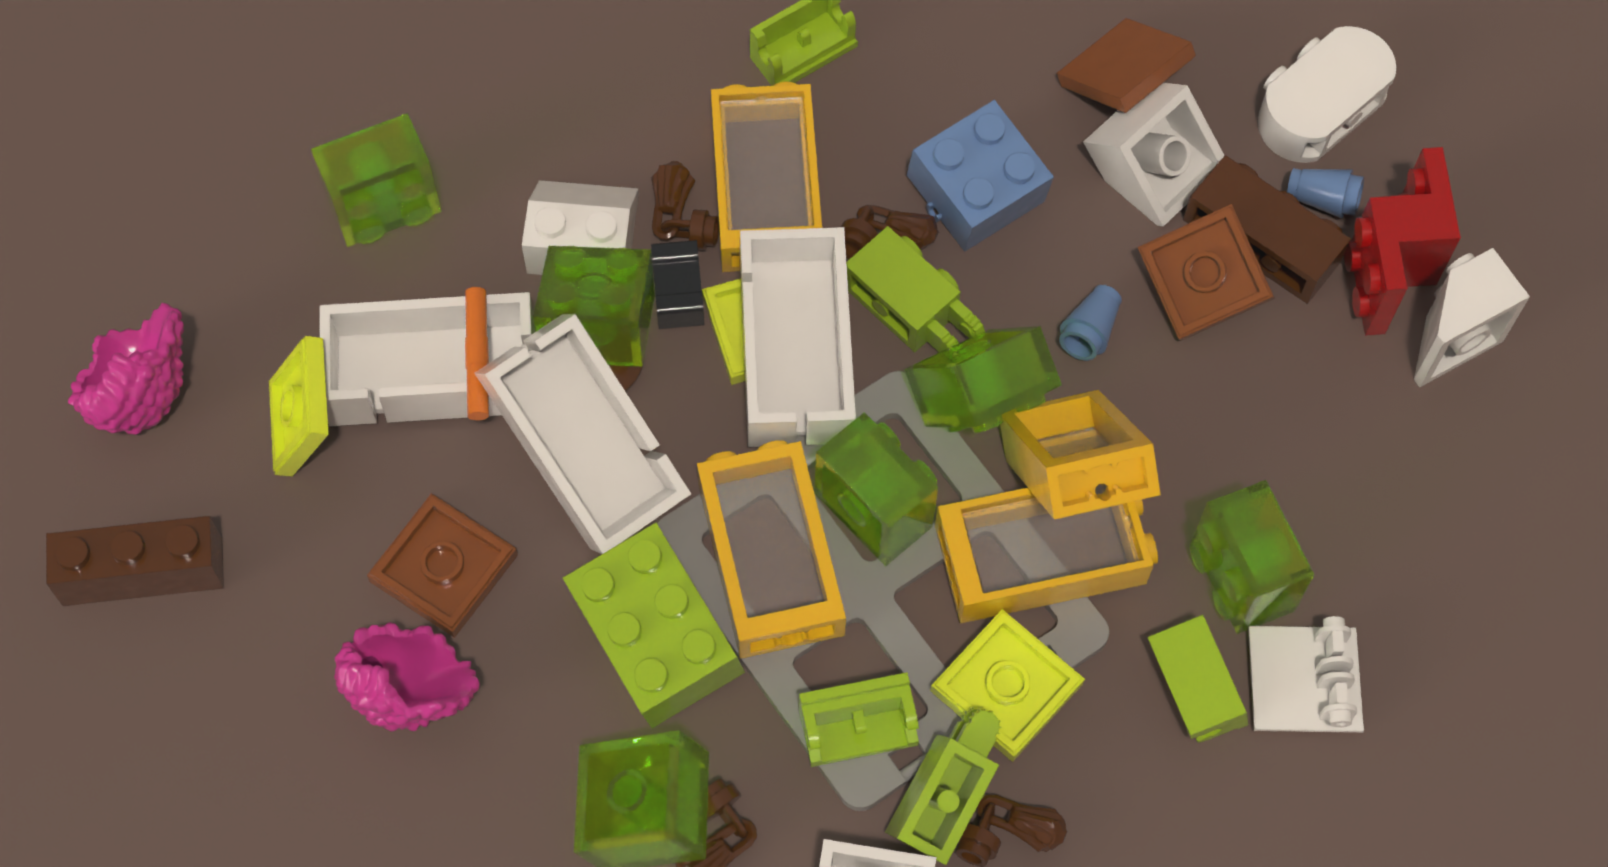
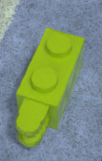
(909, 292)
(947, 787)

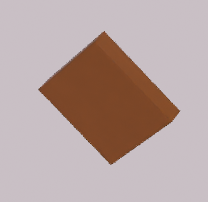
(1126, 64)
(1206, 272)
(442, 565)

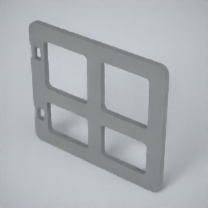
(868, 599)

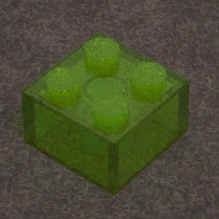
(377, 180)
(608, 294)
(984, 379)
(876, 487)
(1250, 557)
(642, 801)

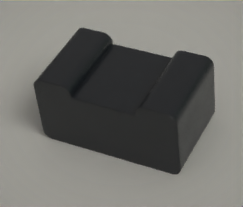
(677, 284)

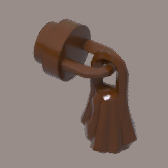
(671, 190)
(861, 230)
(1036, 826)
(718, 852)

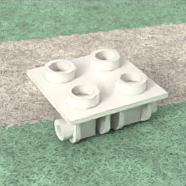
(1306, 678)

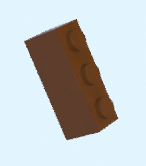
(1287, 239)
(134, 561)

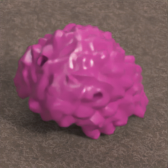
(132, 375)
(403, 676)

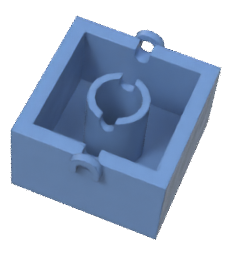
(979, 175)

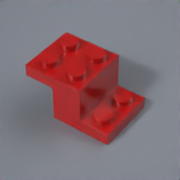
(1402, 241)

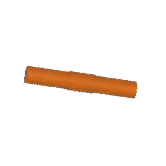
(476, 352)

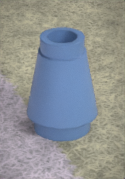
(1327, 189)
(1090, 324)

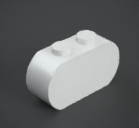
(1325, 93)

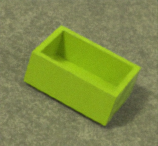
(653, 625)

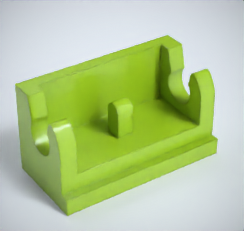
(801, 40)
(1199, 679)
(858, 719)

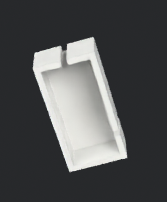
(796, 335)
(410, 355)
(583, 433)

